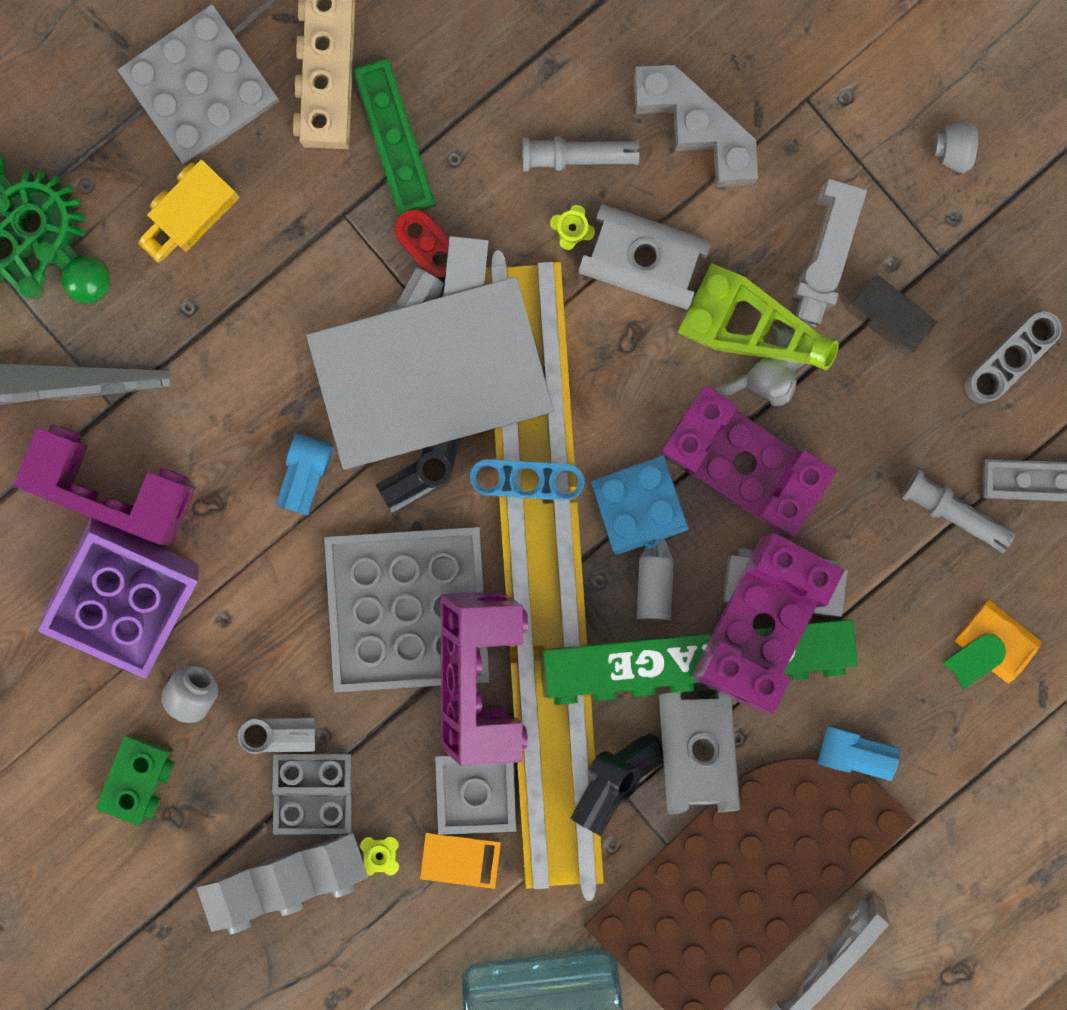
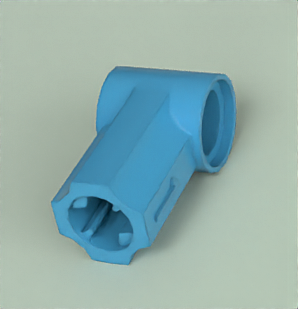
(306, 464)
(849, 752)

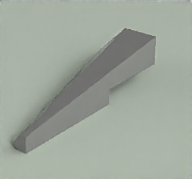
(64, 383)

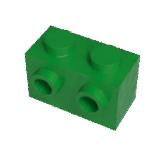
(135, 780)

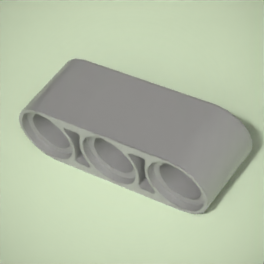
(1029, 349)

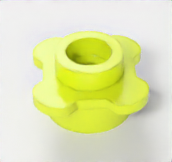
(574, 216)
(387, 848)

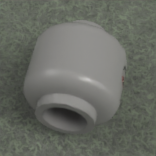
(189, 694)

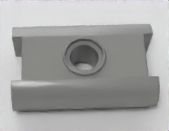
(626, 233)
(686, 778)

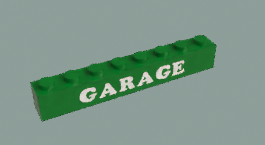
(672, 660)

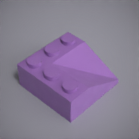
(118, 597)

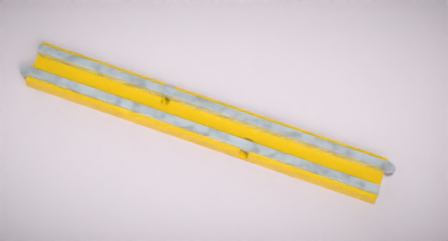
(547, 579)

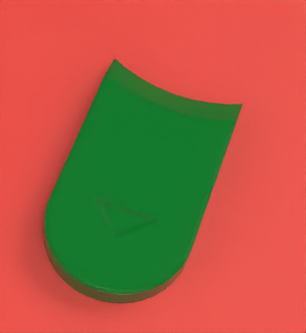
(976, 658)

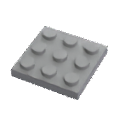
(198, 85)

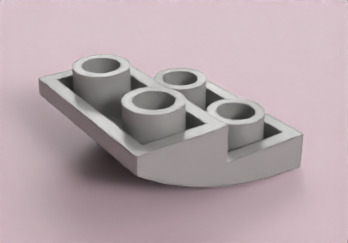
(312, 794)

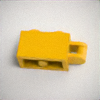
(187, 210)

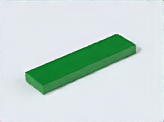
(393, 136)

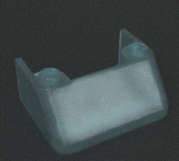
(545, 983)

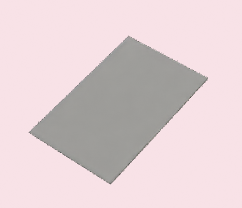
(429, 373)

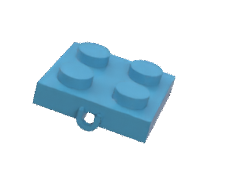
(639, 505)

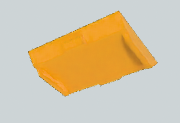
(1018, 641)

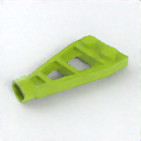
(715, 305)

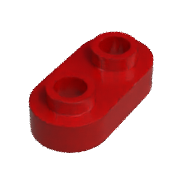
(427, 245)

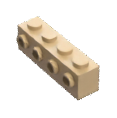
(326, 73)

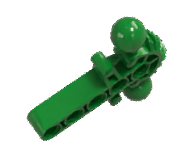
(83, 277)

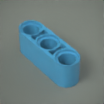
(507, 482)

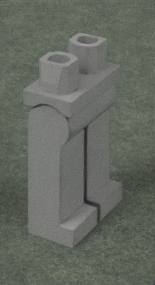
(830, 253)

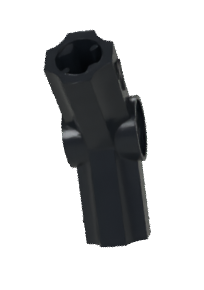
(411, 484)
(614, 780)

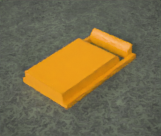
(457, 860)

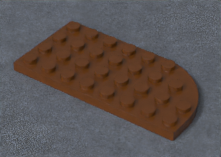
(746, 881)

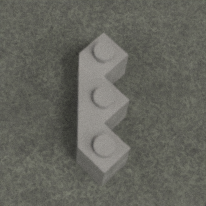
(698, 123)
(282, 883)

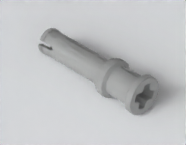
(559, 153)
(941, 502)

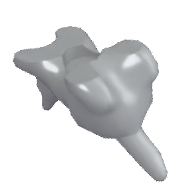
(769, 377)

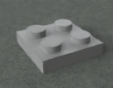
(474, 797)

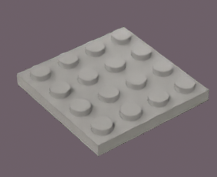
(389, 604)

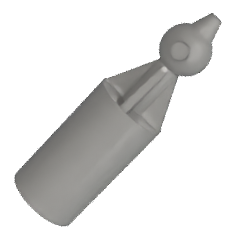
(655, 584)

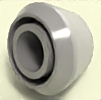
(957, 146)

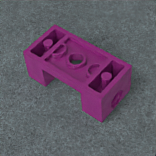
(51, 472)
(780, 487)
(787, 587)
(468, 730)

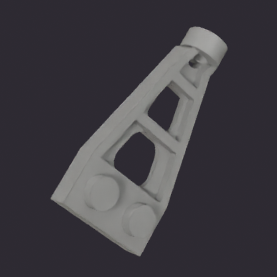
(866, 925)

